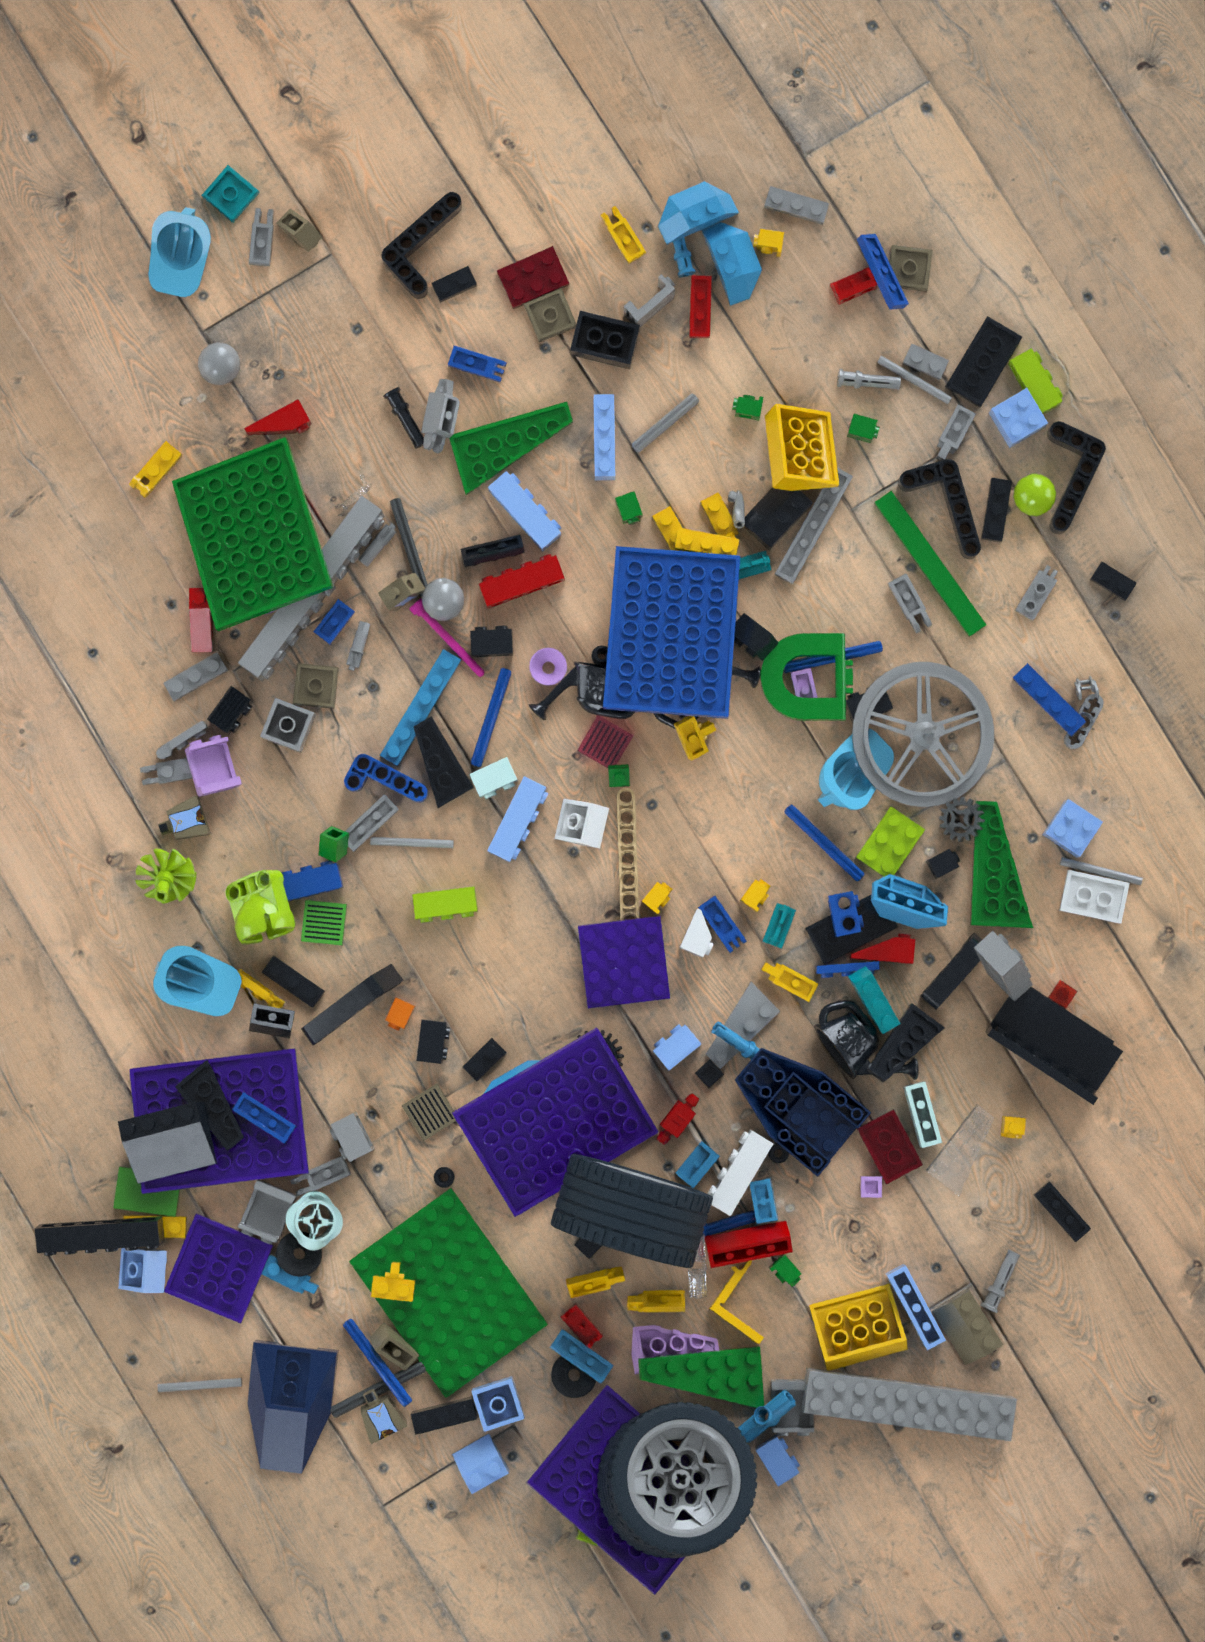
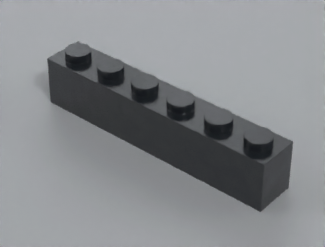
(99, 1234)

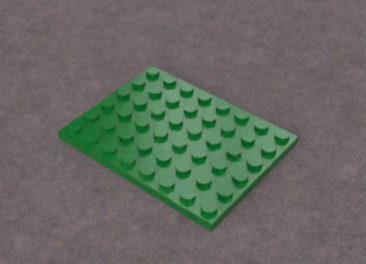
(252, 534)
(465, 1296)

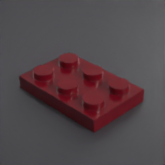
(533, 277)
(889, 1146)

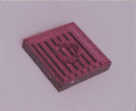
(605, 742)

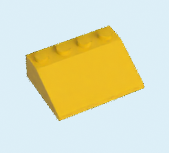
(801, 448)
(858, 1327)

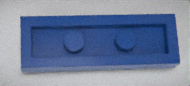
(846, 969)
(264, 1118)

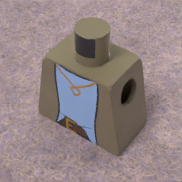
(399, 593)
(186, 820)
(381, 1416)

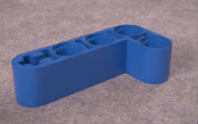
(389, 781)

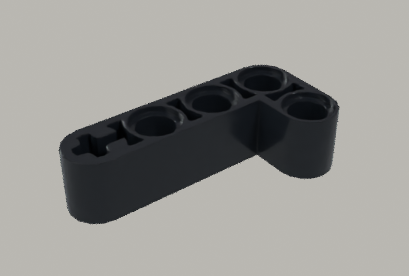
(953, 973)

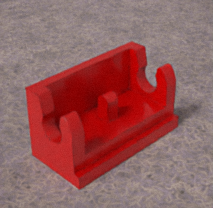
(854, 286)
(582, 1325)

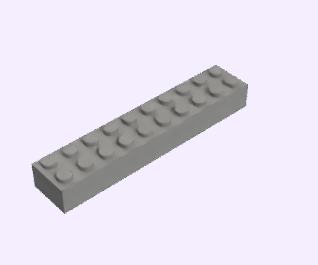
(289, 620)
(908, 1404)

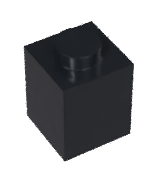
(943, 863)

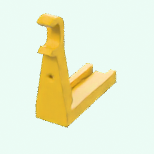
(727, 1316)

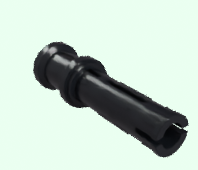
(400, 409)

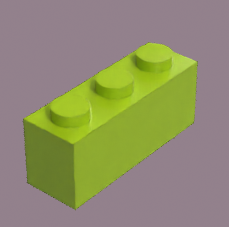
(1031, 375)
(445, 904)

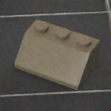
(967, 1327)

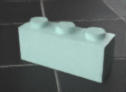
(922, 1114)

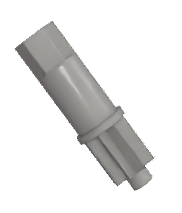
(377, 544)
(356, 651)

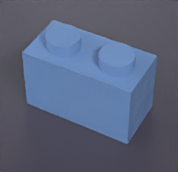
(777, 1460)

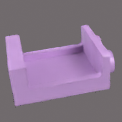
(211, 766)

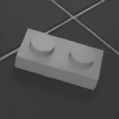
(925, 361)

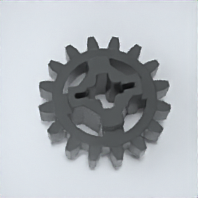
(955, 824)

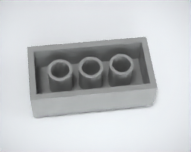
(1004, 965)

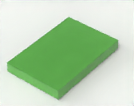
(130, 1196)

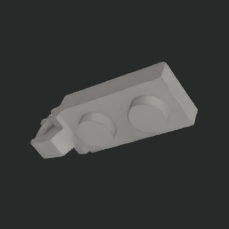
(955, 431)

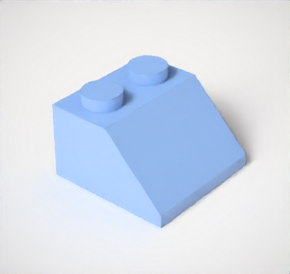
(676, 1047)
(142, 1270)
(480, 1463)

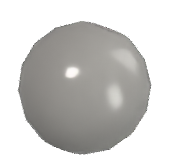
(219, 363)
(443, 599)

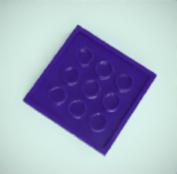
(624, 962)
(218, 1268)

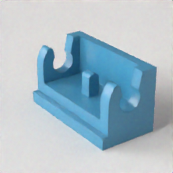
(697, 1164)
(763, 1200)

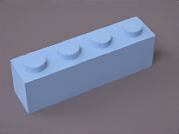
(604, 437)
(524, 510)
(517, 819)
(915, 1306)

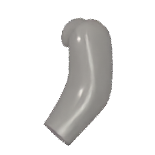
(738, 508)

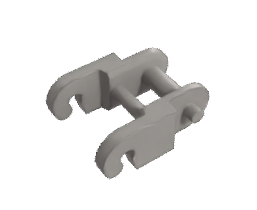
(1093, 686)

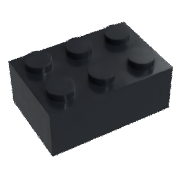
(605, 340)

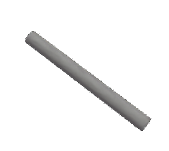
(914, 379)
(410, 842)
(1101, 871)
(197, 1385)

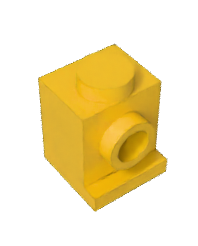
(769, 241)
(756, 894)
(657, 897)
(1013, 1127)

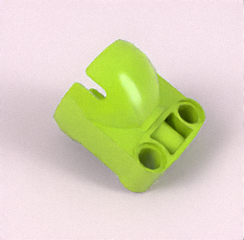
(260, 906)

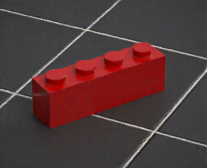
(522, 581)
(748, 1244)

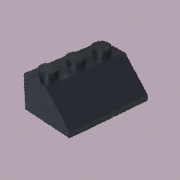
(776, 515)

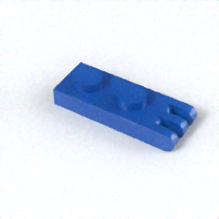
(476, 363)
(721, 923)

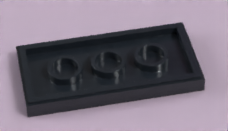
(983, 362)
(833, 947)

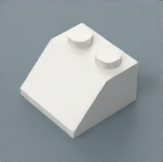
(581, 823)
(697, 936)

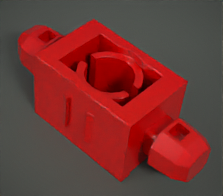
(677, 1118)

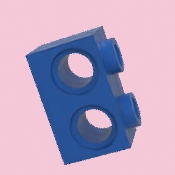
(838, 914)

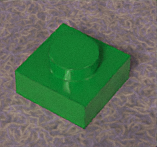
(619, 775)

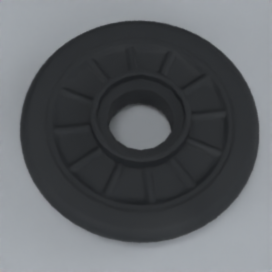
(296, 1266)
(565, 1385)

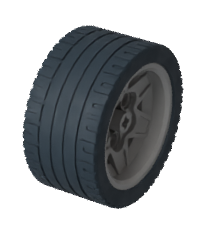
(631, 1211)
(728, 1473)

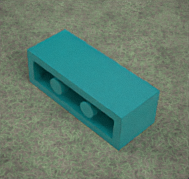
(874, 1000)

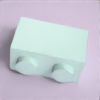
(494, 777)

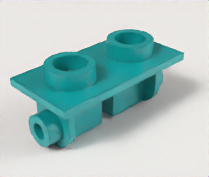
(754, 564)
(779, 925)

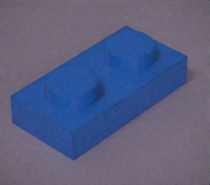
(334, 622)

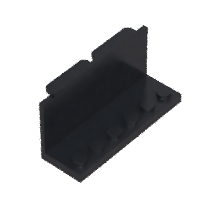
(1055, 1042)

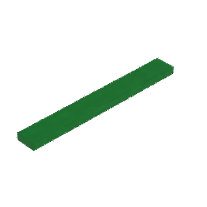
(930, 563)

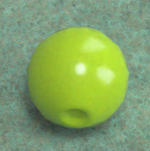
(1034, 494)

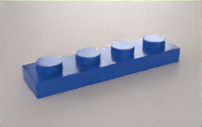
(882, 271)
(1049, 699)

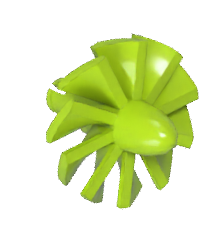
(172, 878)

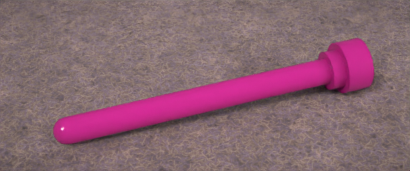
(417, 608)

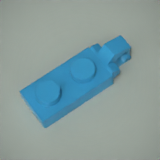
(298, 1284)

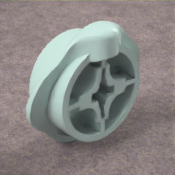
(335, 1222)

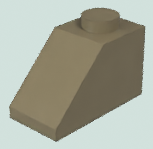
(299, 230)
(393, 1346)

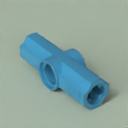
(776, 1409)

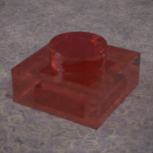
(1062, 994)

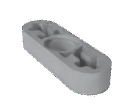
(1096, 710)

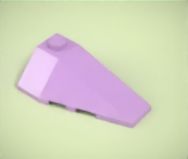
(657, 1341)

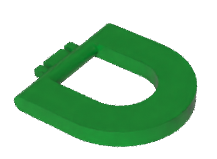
(807, 646)

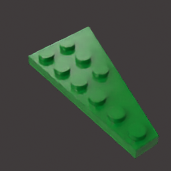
(495, 446)
(996, 886)
(720, 1374)

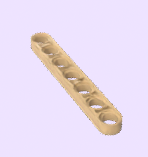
(627, 848)

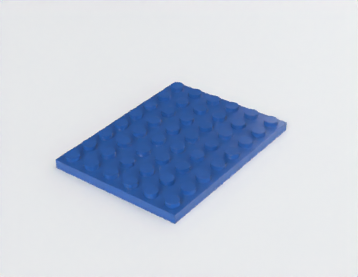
(671, 632)

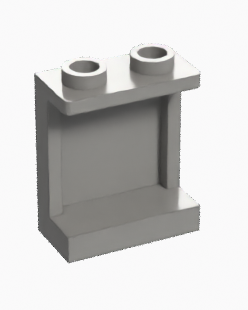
(654, 305)
(266, 1212)
(794, 1419)

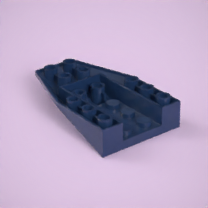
(800, 1107)
(289, 1402)

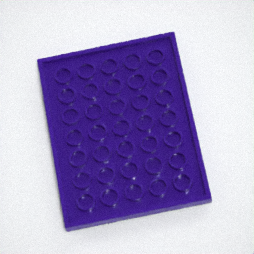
(266, 1077)
(549, 1111)
(570, 1482)

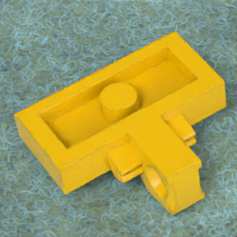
(694, 735)
(393, 1285)

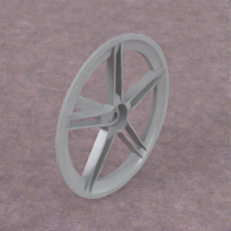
(922, 733)

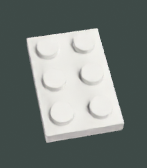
(1094, 896)

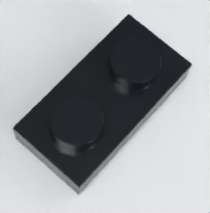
(454, 284)
(1113, 581)
(484, 1059)

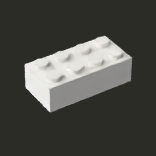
(740, 1171)

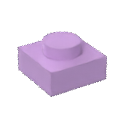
(871, 1186)

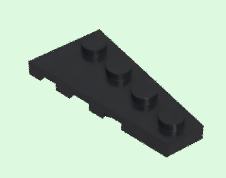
(441, 764)
(904, 1042)
(204, 1087)

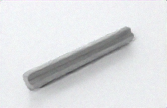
(663, 424)

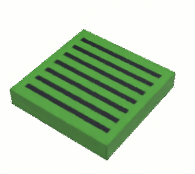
(323, 922)

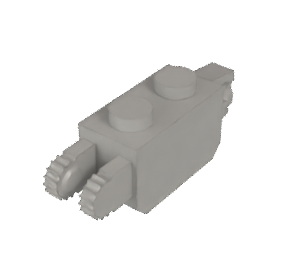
(440, 416)

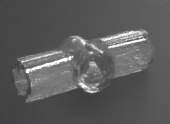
(697, 1277)

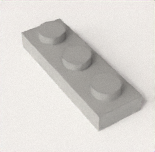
(796, 205)
(195, 676)
(370, 822)

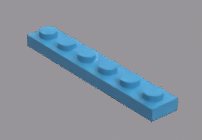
(420, 707)

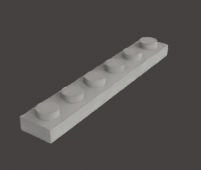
(812, 529)

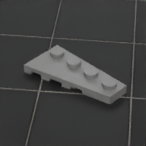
(746, 1020)

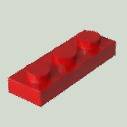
(700, 306)

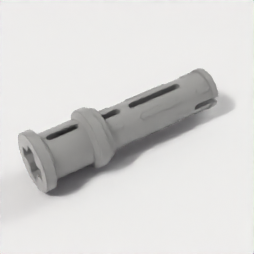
(858, 379)
(996, 1290)

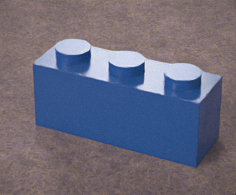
(312, 880)

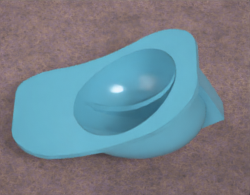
(178, 252)
(843, 779)
(196, 981)

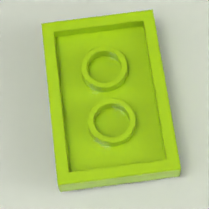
(890, 843)

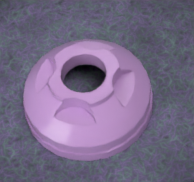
(548, 655)

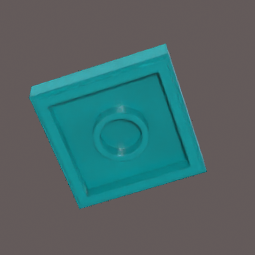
(230, 193)

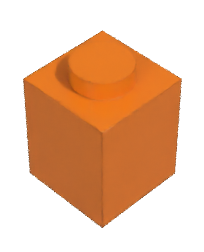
(399, 1014)

